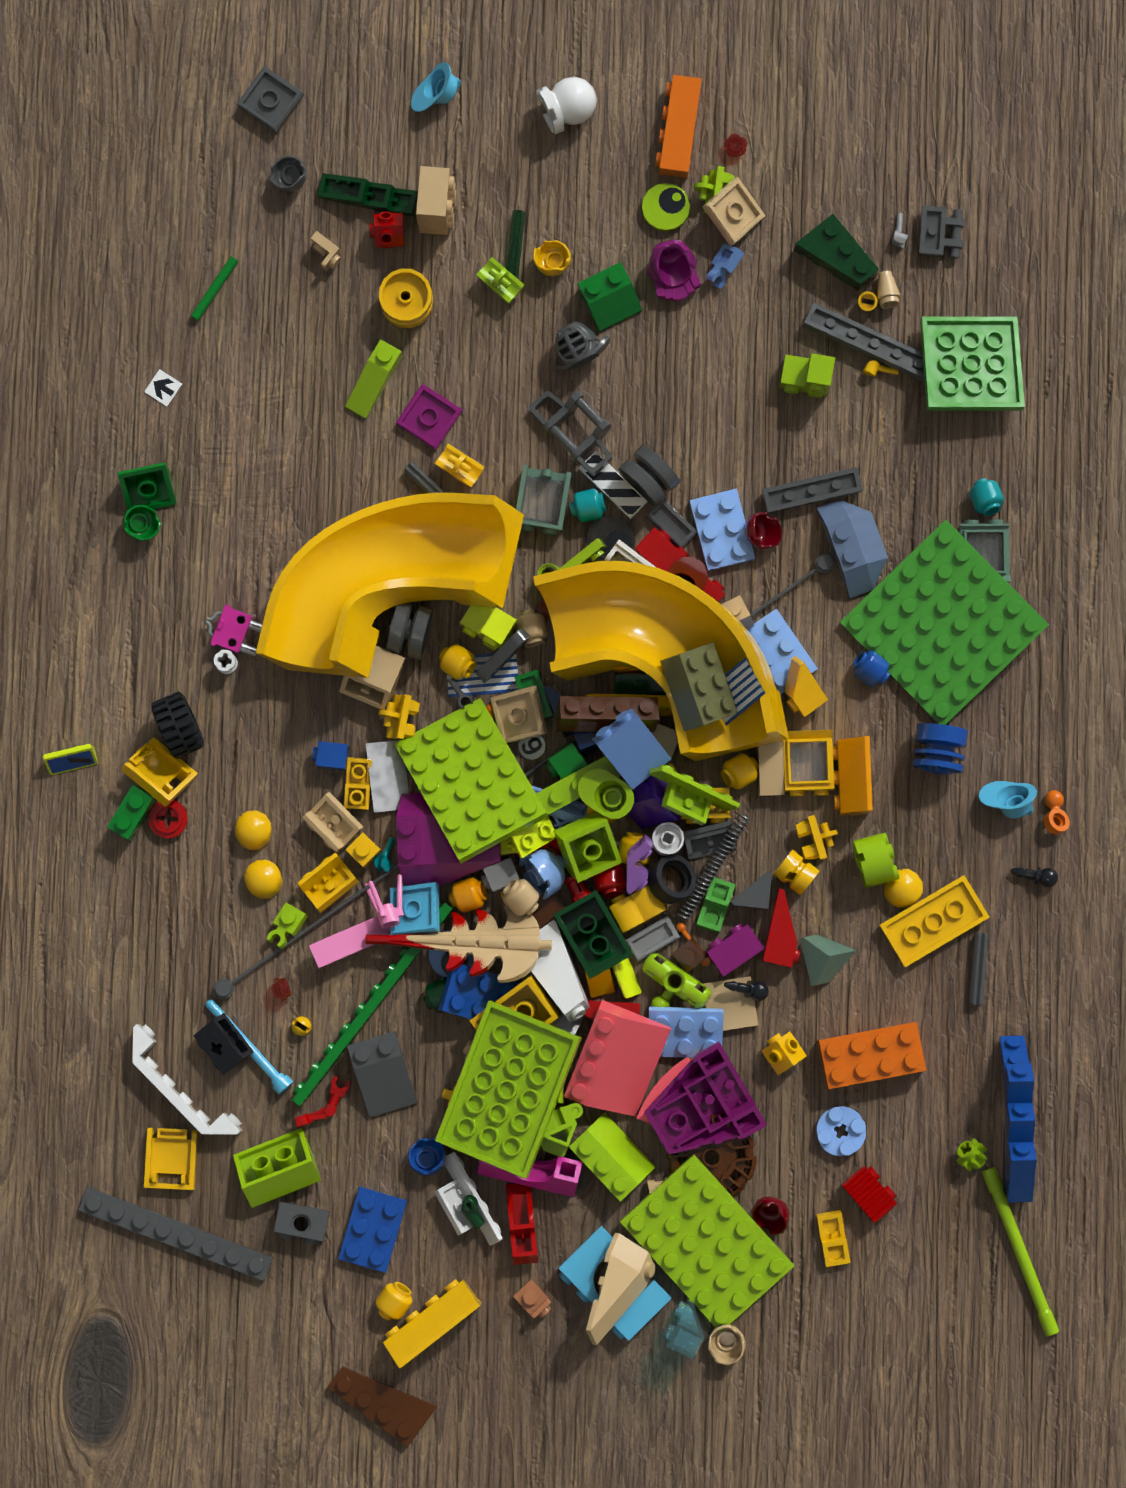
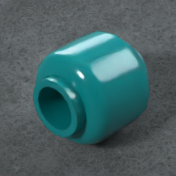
(986, 497)
(588, 505)

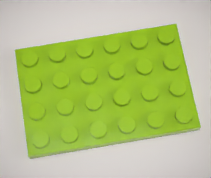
(471, 780)
(508, 1089)
(707, 1243)

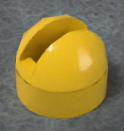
(870, 296)
(297, 1030)

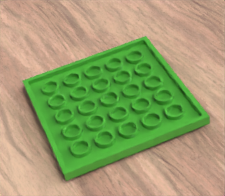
(944, 623)

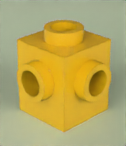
(783, 1052)

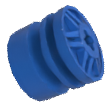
(939, 748)

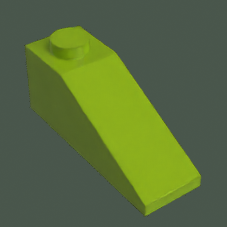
(374, 378)

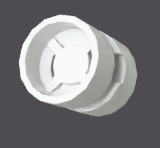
(667, 839)

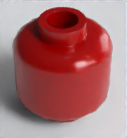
(611, 882)

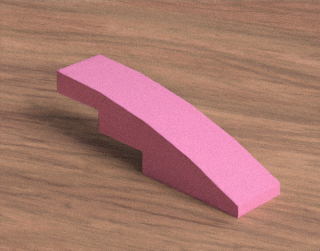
(346, 942)

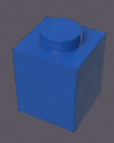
(331, 755)

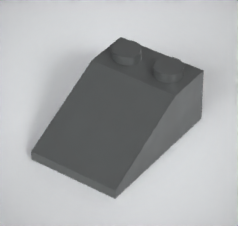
(382, 1074)

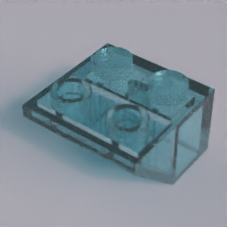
(686, 1332)

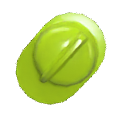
(606, 793)

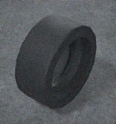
(683, 869)

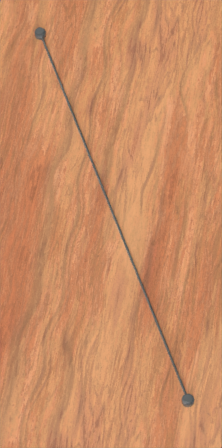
(224, 988)

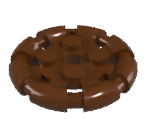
(727, 1161)

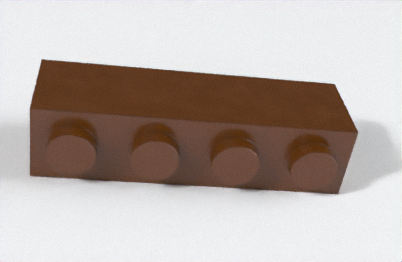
(594, 713)

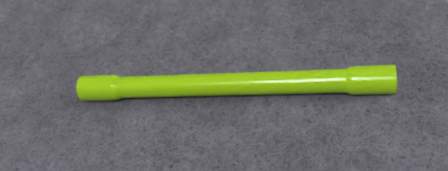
(1044, 1313)

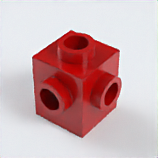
(387, 230)

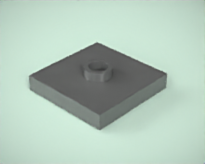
(270, 99)

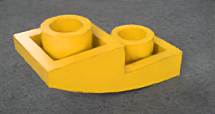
(357, 783)

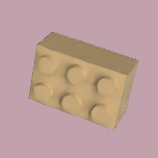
(435, 200)

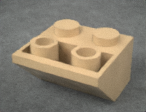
(382, 680)

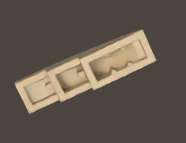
(771, 769)

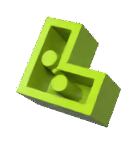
(807, 374)

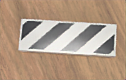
(615, 487)

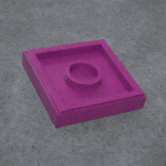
(429, 417)

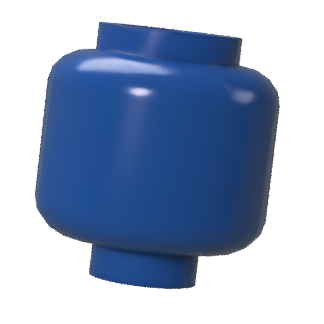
(871, 668)

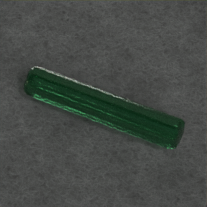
(515, 242)

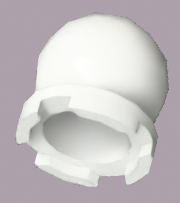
(569, 102)

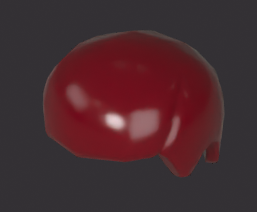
(763, 531)
(771, 1214)

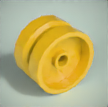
(405, 284)

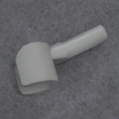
(899, 238)

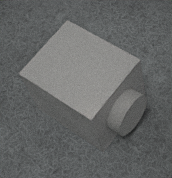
(499, 875)

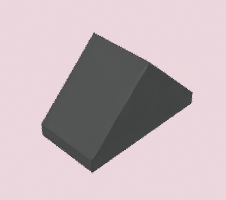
(756, 895)

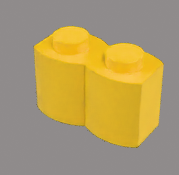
(635, 909)

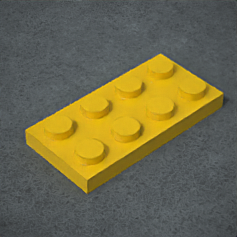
(934, 921)

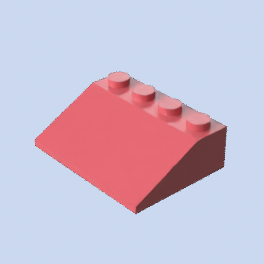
(617, 1060)

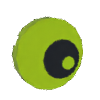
(665, 207)

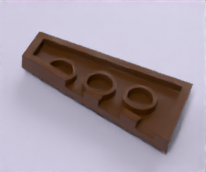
(388, 1407)

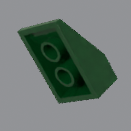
(593, 934)

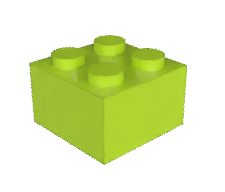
(587, 846)

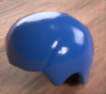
(427, 1156)

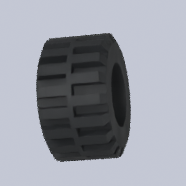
(177, 725)

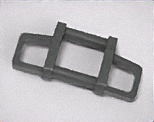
(551, 426)

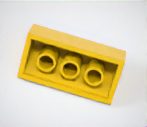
(431, 1323)

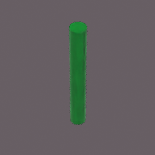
(214, 288)

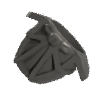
(578, 345)

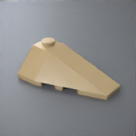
(624, 1280)

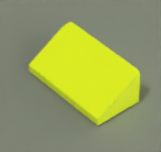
(626, 979)

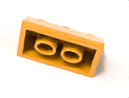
(853, 776)

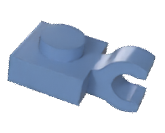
(724, 262)

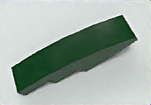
(367, 194)

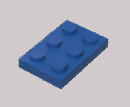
(469, 995)
(372, 1229)

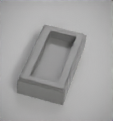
(652, 938)

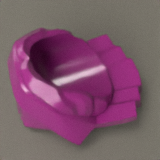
(673, 271)

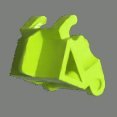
(561, 1129)

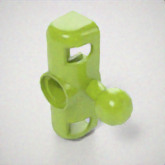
(663, 976)

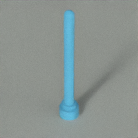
(279, 1081)

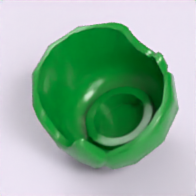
(141, 523)

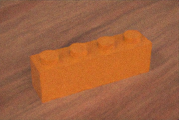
(680, 126)

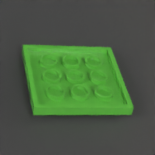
(972, 363)

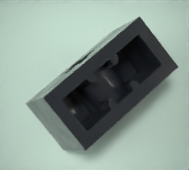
(223, 1043)

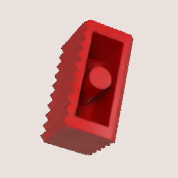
(869, 1193)

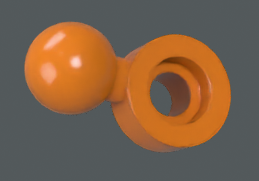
(1056, 820)

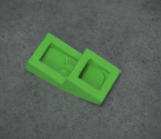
(715, 905)

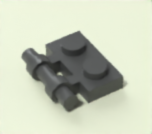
(932, 232)

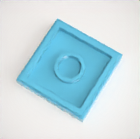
(419, 907)

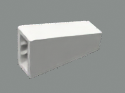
(558, 974)

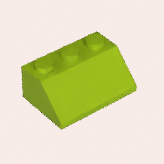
(612, 1156)
(276, 1167)

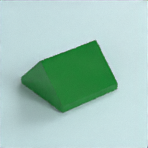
(148, 486)

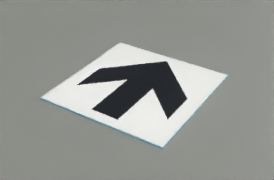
(163, 387)

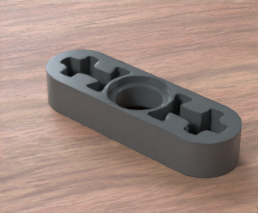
(503, 655)

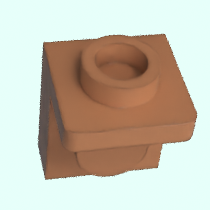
(533, 1300)

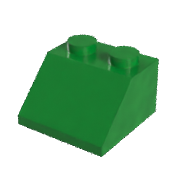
(609, 296)

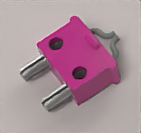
(230, 629)

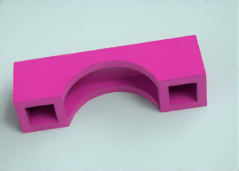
(555, 1175)

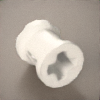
(230, 668)

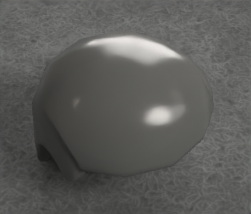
(288, 174)

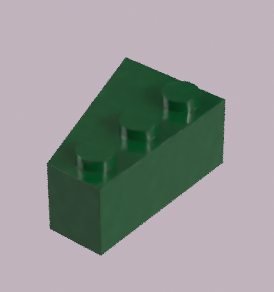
(838, 252)

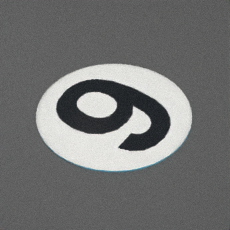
(532, 747)

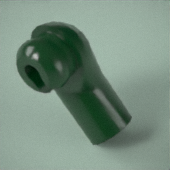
(470, 1210)

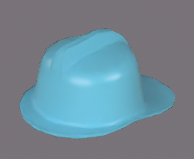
(436, 88)
(1011, 798)

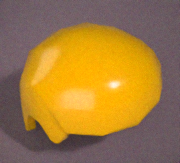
(552, 258)
(253, 830)
(263, 879)
(905, 890)

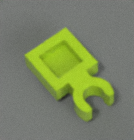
(288, 922)

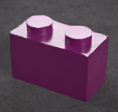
(734, 950)

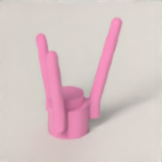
(386, 913)

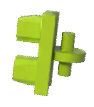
(712, 184)
(500, 280)

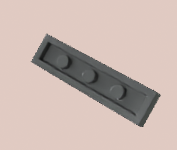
(812, 490)

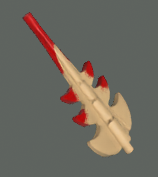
(514, 944)

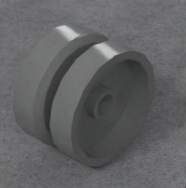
(649, 475)
(405, 628)

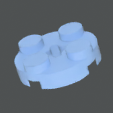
(854, 1126)

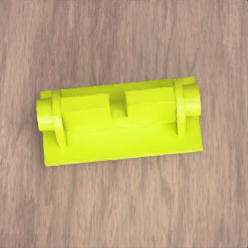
(532, 838)

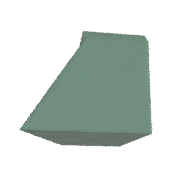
(823, 958)

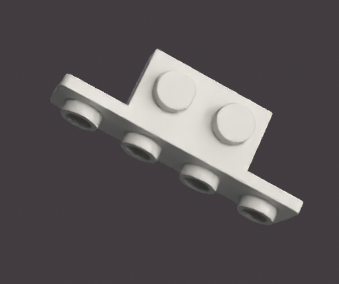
(451, 1199)

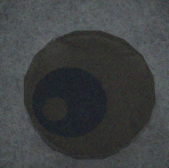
(610, 530)

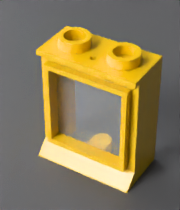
(808, 763)

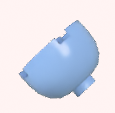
(544, 871)

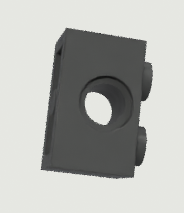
(316, 1218)

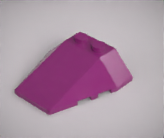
(425, 851)
(702, 1089)

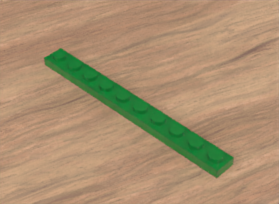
(363, 1014)

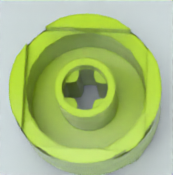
(874, 860)

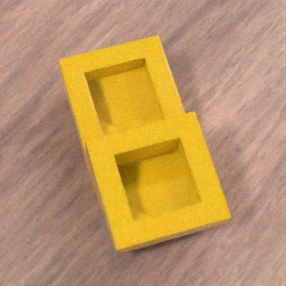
(833, 1238)

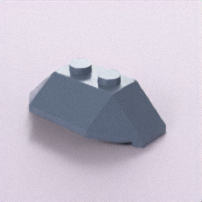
(854, 545)

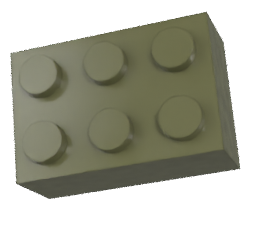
(698, 686)

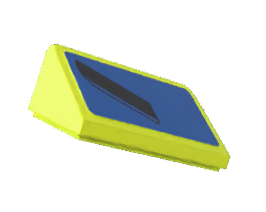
(70, 759)

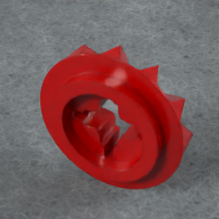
(159, 827)

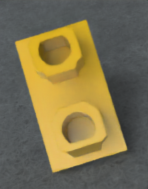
(459, 465)
(397, 714)
(817, 849)

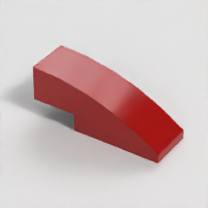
(521, 1224)

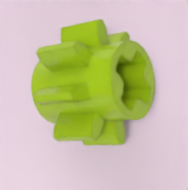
(971, 1154)

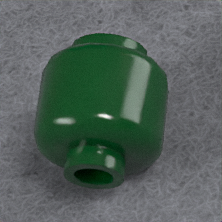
(434, 994)

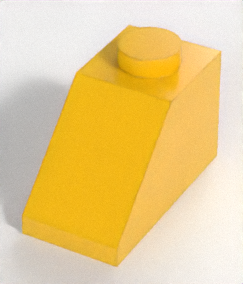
(802, 689)

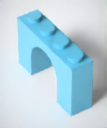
(580, 1271)

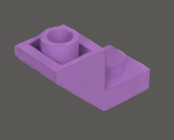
(636, 872)

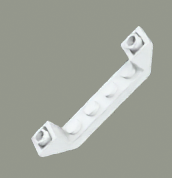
(142, 1042)

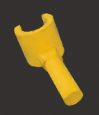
(873, 366)

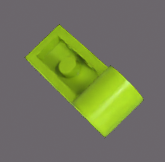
(591, 552)

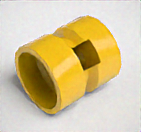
(796, 872)

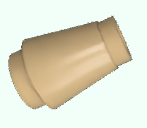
(887, 291)

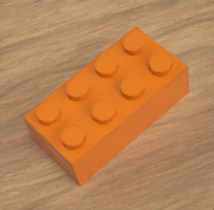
(871, 1055)

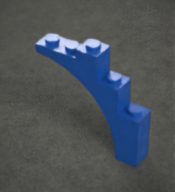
(1020, 1119)

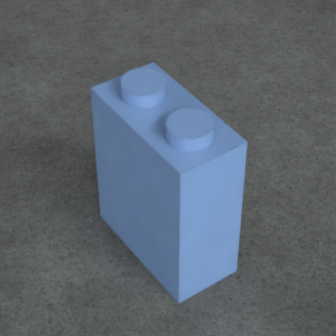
(631, 747)

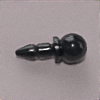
(1047, 877)
(757, 991)

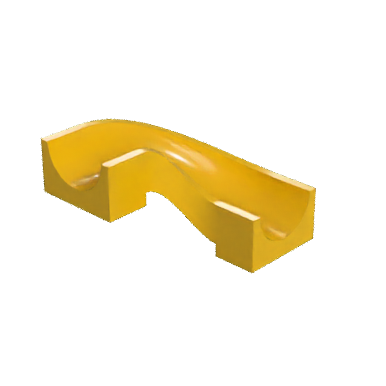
(383, 558)
(640, 615)

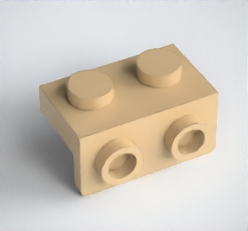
(332, 822)

